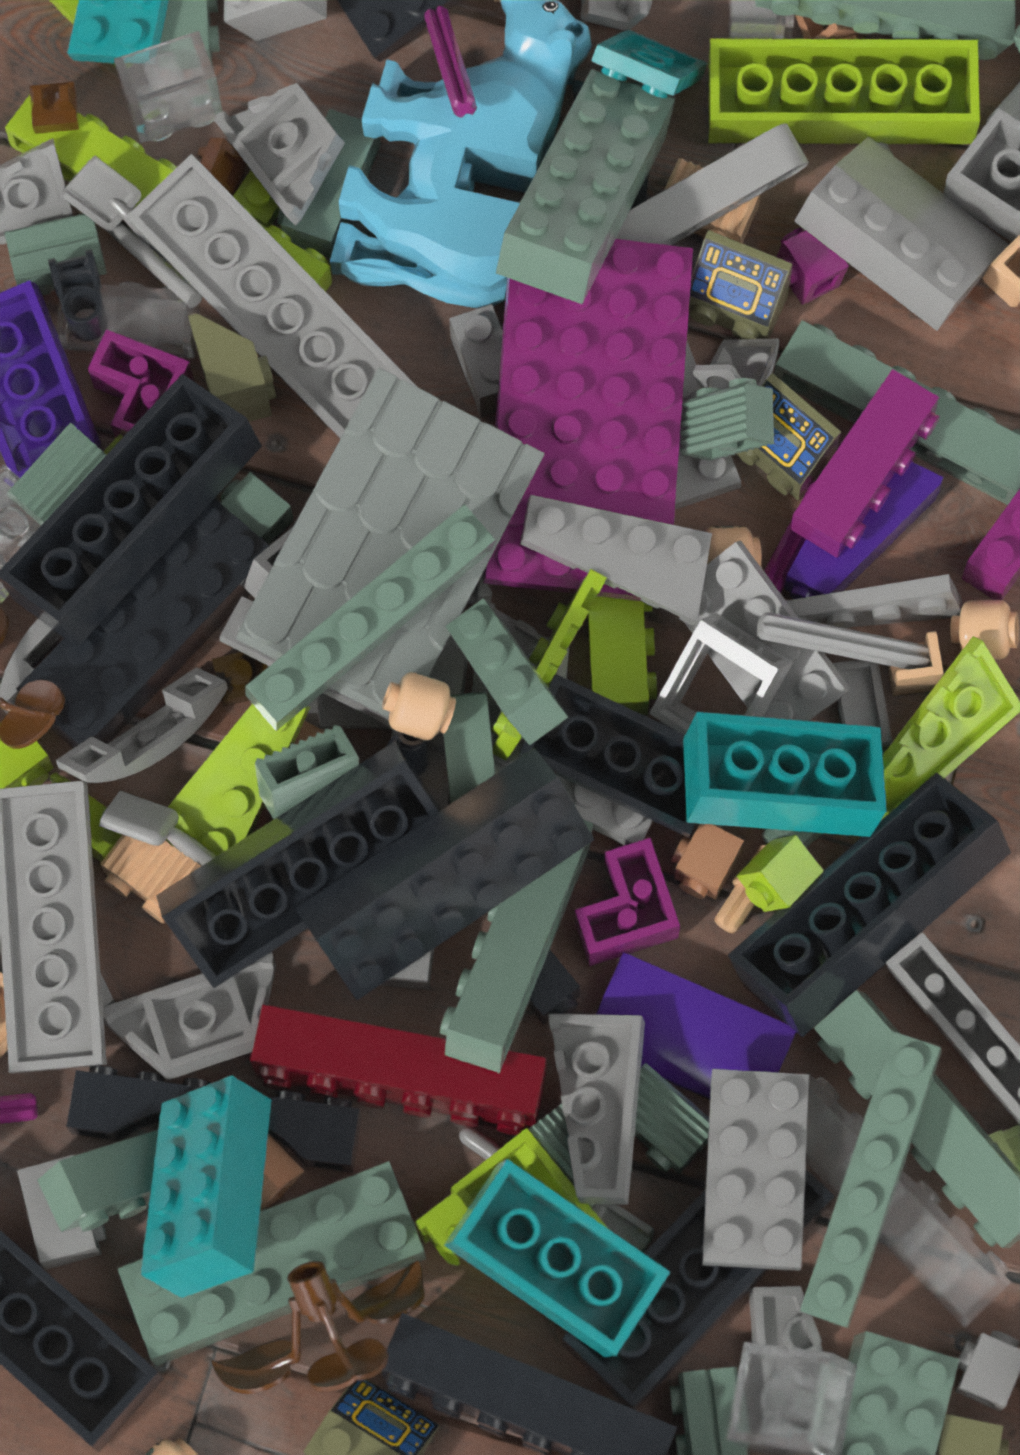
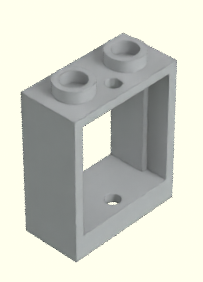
(735, 645)

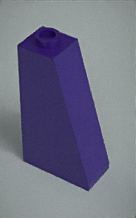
(821, 573)

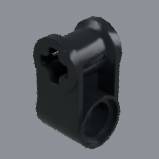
(78, 289)

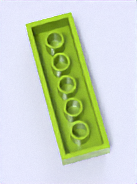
(844, 90)

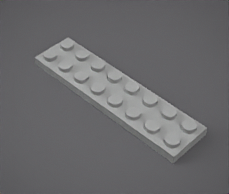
(261, 292)

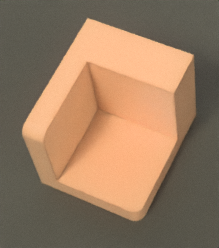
(920, 679)

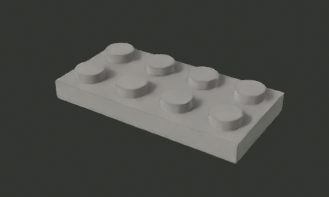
(743, 593)
(756, 1169)

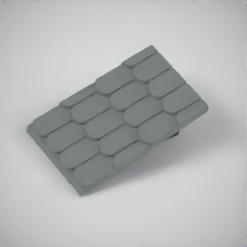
(384, 489)

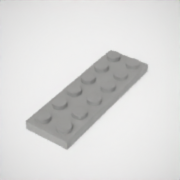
(49, 929)

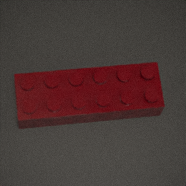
(394, 1068)

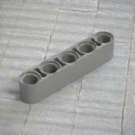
(716, 189)

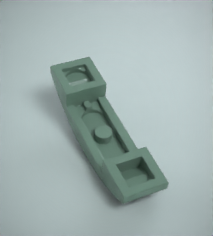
(468, 744)

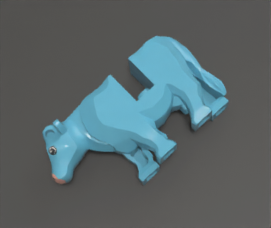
(438, 229)

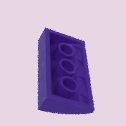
(35, 381)
(693, 1027)

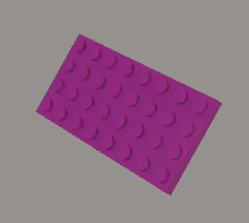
(598, 397)

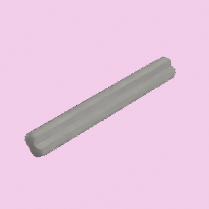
(842, 641)

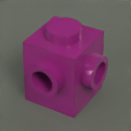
(814, 265)

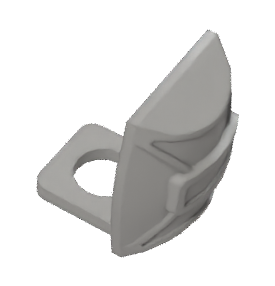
(739, 360)

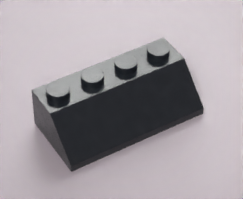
(617, 755)

